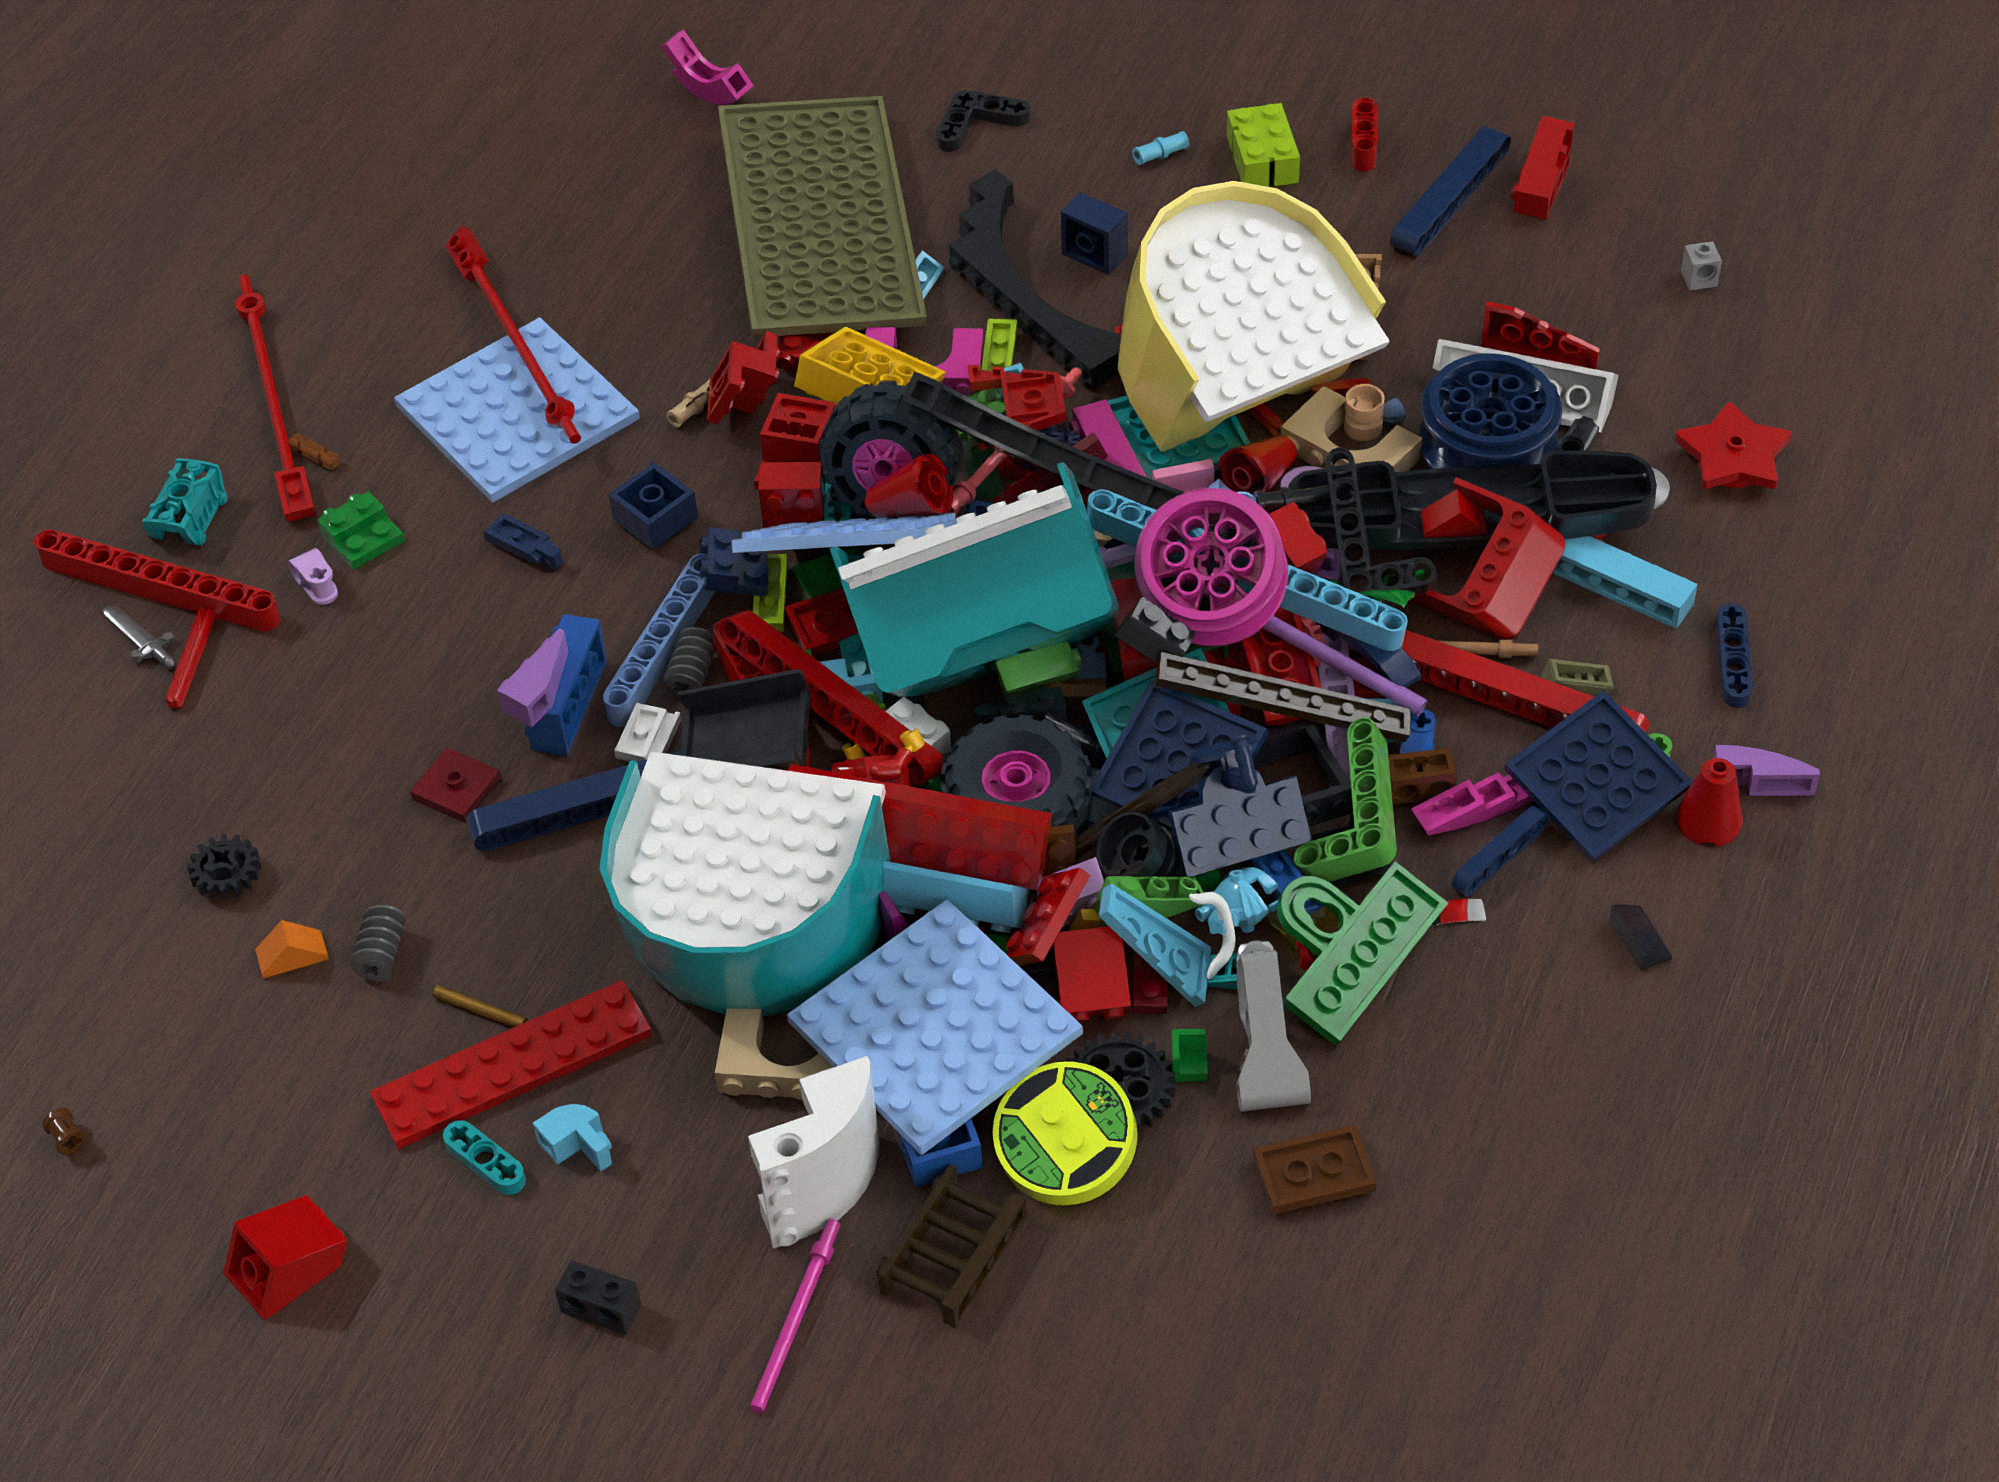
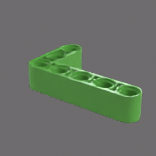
(1373, 838)

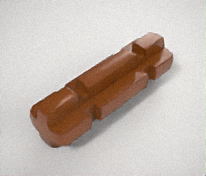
(314, 451)

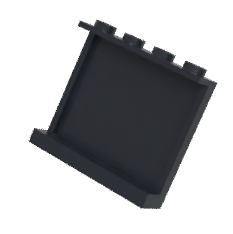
(749, 721)

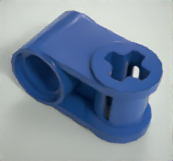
(1421, 733)

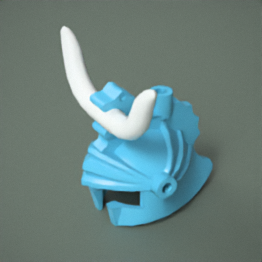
(1233, 905)

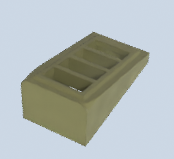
(1571, 673)

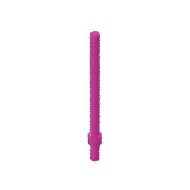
(820, 1256)

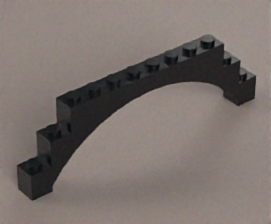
(985, 265)
(1035, 447)

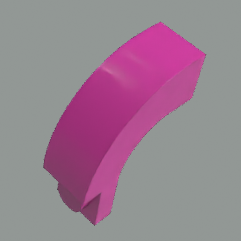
(701, 77)

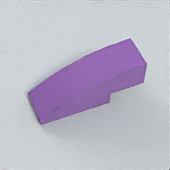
(1769, 772)

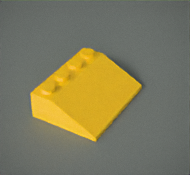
(852, 360)

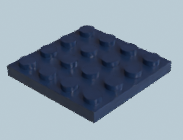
(1158, 744)
(1598, 776)

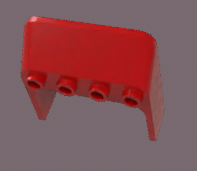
(1508, 571)

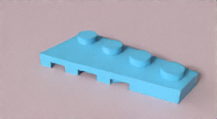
(1164, 945)

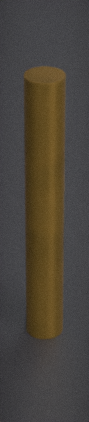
(478, 1006)

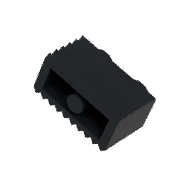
(1154, 631)

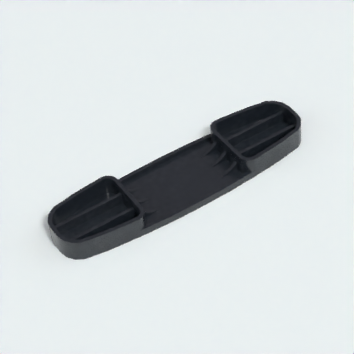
(1568, 489)

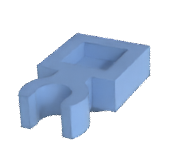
(1092, 661)

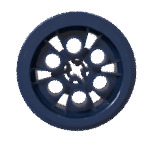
(1488, 413)

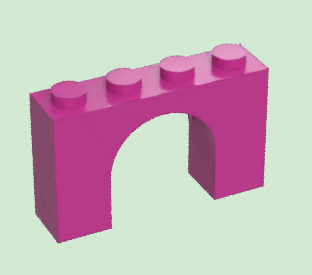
(966, 350)

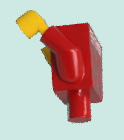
(884, 767)

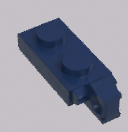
(523, 541)

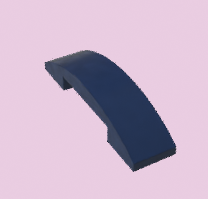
(1392, 665)

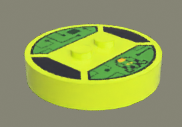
(1065, 1133)

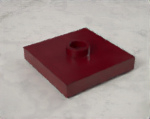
(455, 784)

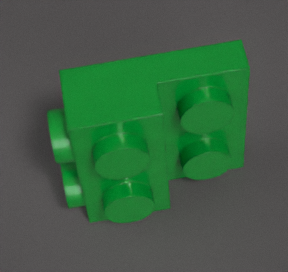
(359, 529)

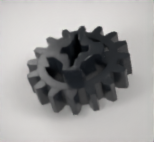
(224, 867)

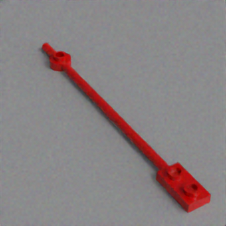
(470, 262)
(292, 481)

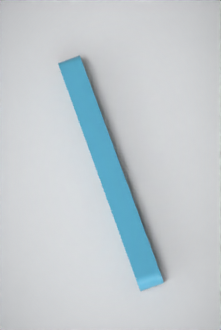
(1305, 592)

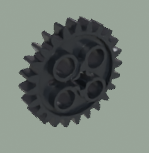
(1117, 1058)

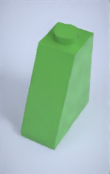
(1038, 668)

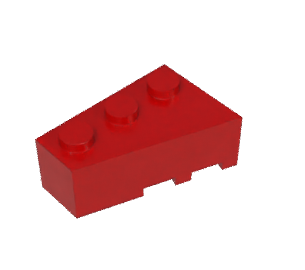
(1544, 168)

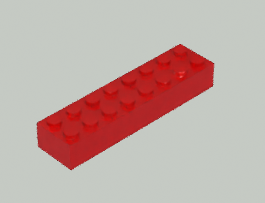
(961, 833)

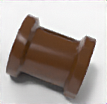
(64, 1131)

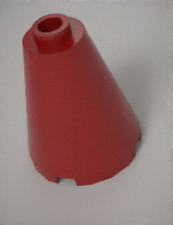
(1257, 464)
(912, 490)
(1711, 805)

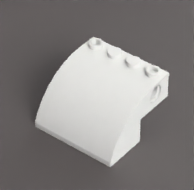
(831, 1149)

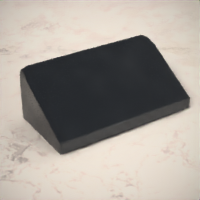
(1639, 935)

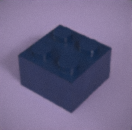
(1094, 233)
(653, 505)

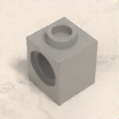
(1701, 265)

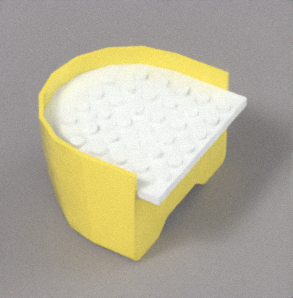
(1238, 305)

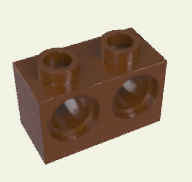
(1421, 775)

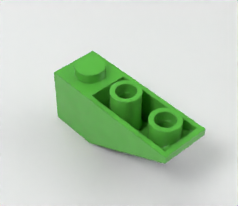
(1162, 894)

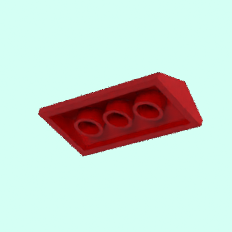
(1277, 658)

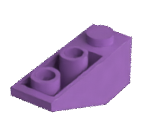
(535, 684)

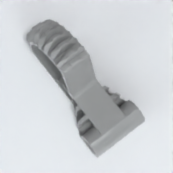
(1272, 1069)

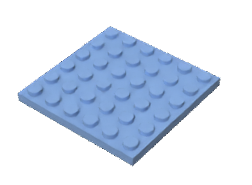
(492, 413)
(842, 533)
(940, 1022)

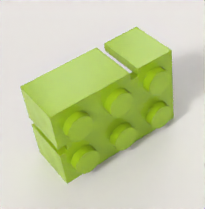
(1260, 137)

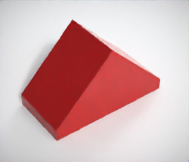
(1453, 517)

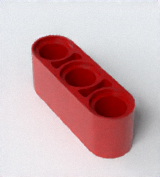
(1364, 134)

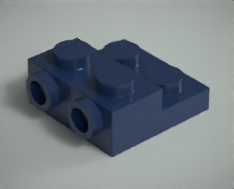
(728, 570)

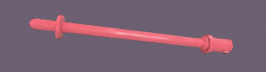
(964, 491)

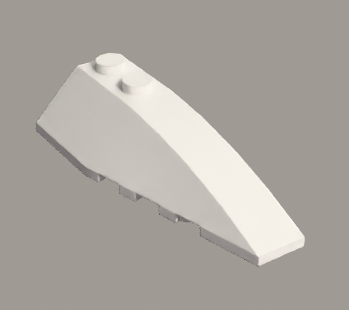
(1581, 389)

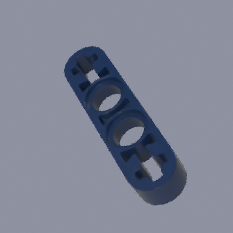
(1729, 654)
(1500, 851)

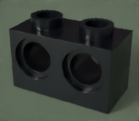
(598, 1297)

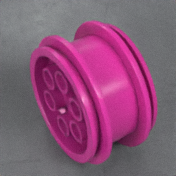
(1232, 614)

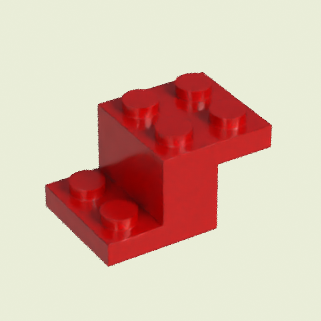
(743, 378)
(793, 430)

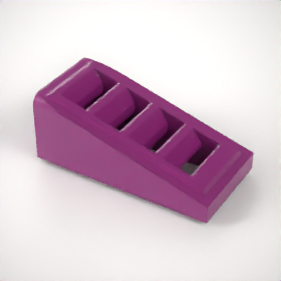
(891, 917)

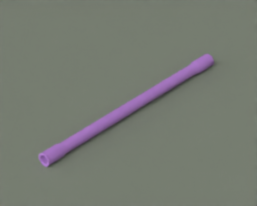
(1397, 694)

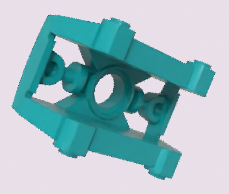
(200, 502)

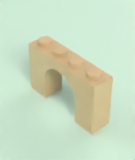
(1324, 415)
(746, 1071)

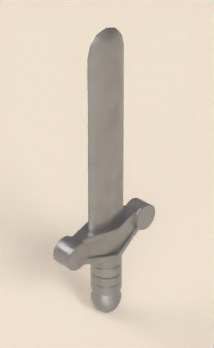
(149, 646)

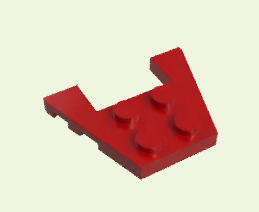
(1029, 397)

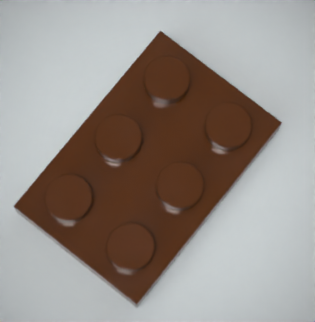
(1314, 1169)

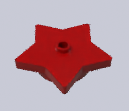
(1734, 450)

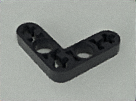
(1015, 114)

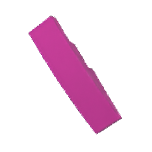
(1470, 804)

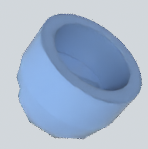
(1393, 411)

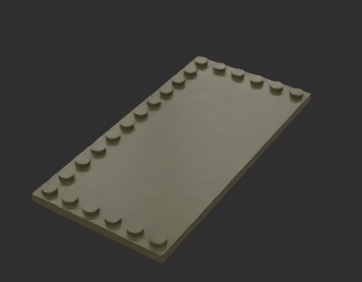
(820, 217)

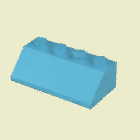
(975, 898)

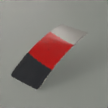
(1461, 910)

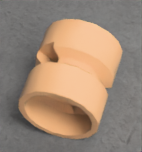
(1364, 412)

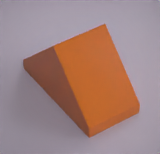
(290, 948)

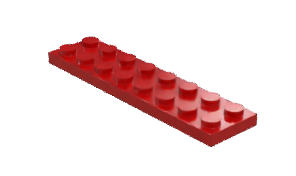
(510, 1064)

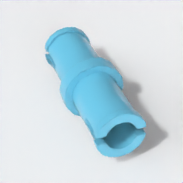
(1160, 148)

